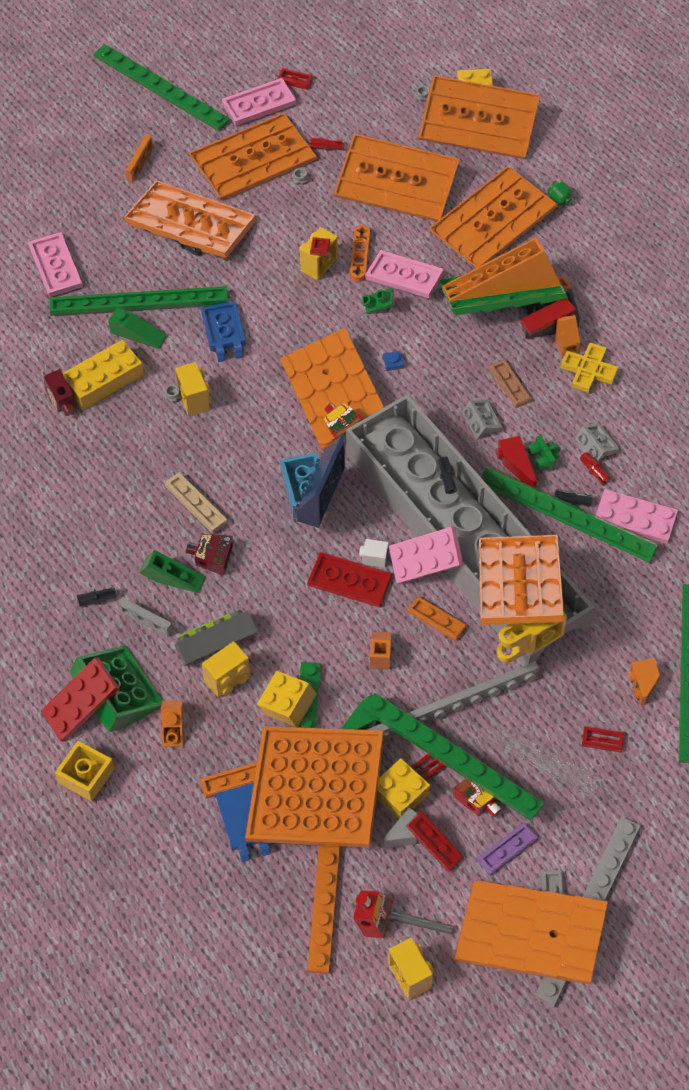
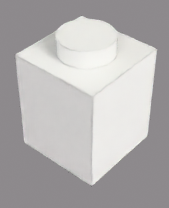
(374, 553)

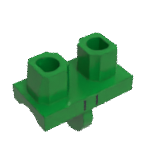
(378, 301)
(547, 451)

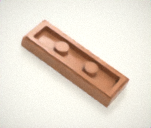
(510, 383)

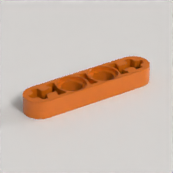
(360, 253)

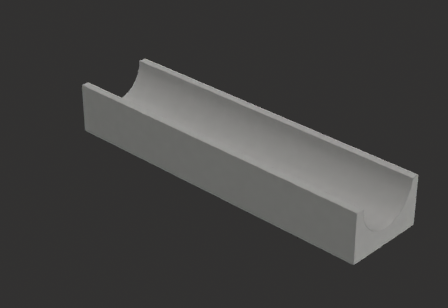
(400, 458)

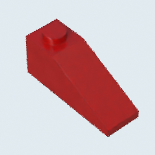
(515, 459)

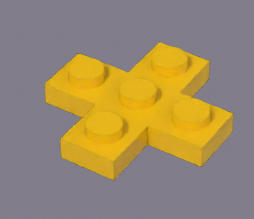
(589, 367)

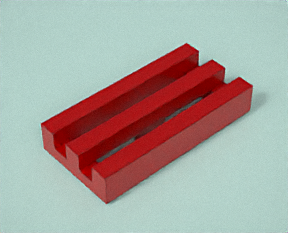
(294, 81)
(609, 747)
(434, 771)

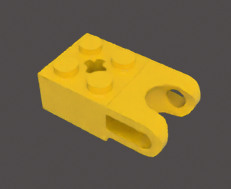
(528, 638)

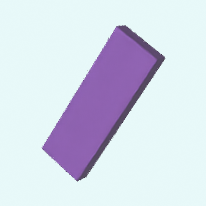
(507, 849)

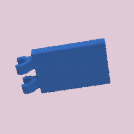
(223, 329)
(235, 809)

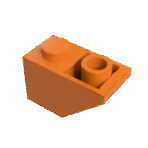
(567, 335)
(380, 650)
(644, 677)
(172, 723)

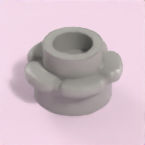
(422, 93)
(300, 175)
(172, 389)

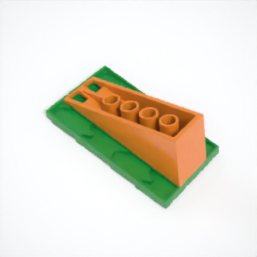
(511, 279)

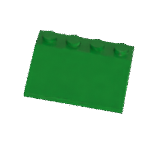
(135, 694)

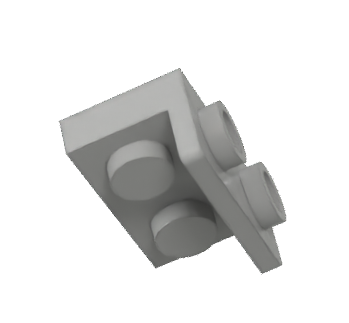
(481, 418)
(596, 441)

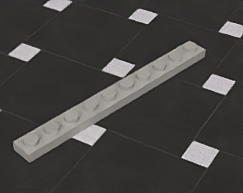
(471, 695)
(598, 889)

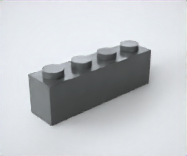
(216, 637)

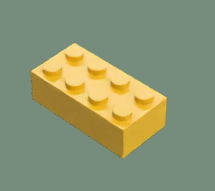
(103, 374)

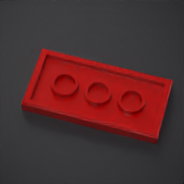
(349, 579)

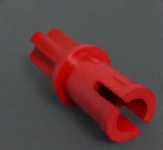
(326, 143)
(595, 468)

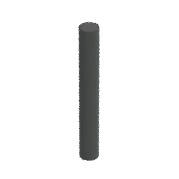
(421, 922)

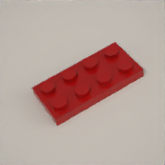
(79, 699)

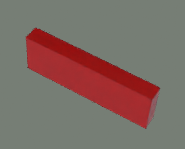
(547, 316)
(434, 841)

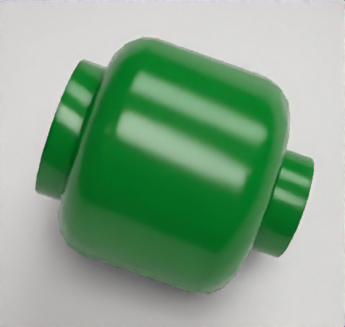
(560, 192)

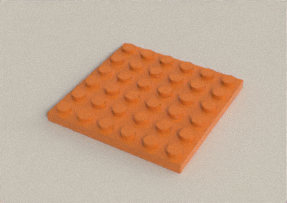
(315, 786)

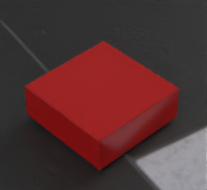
(320, 246)

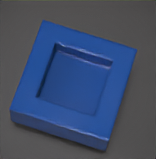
(393, 360)

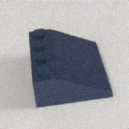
(322, 484)

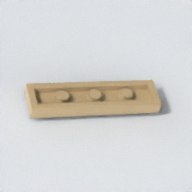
(196, 503)

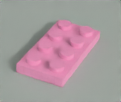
(258, 101)
(55, 264)
(404, 274)
(637, 515)
(426, 555)

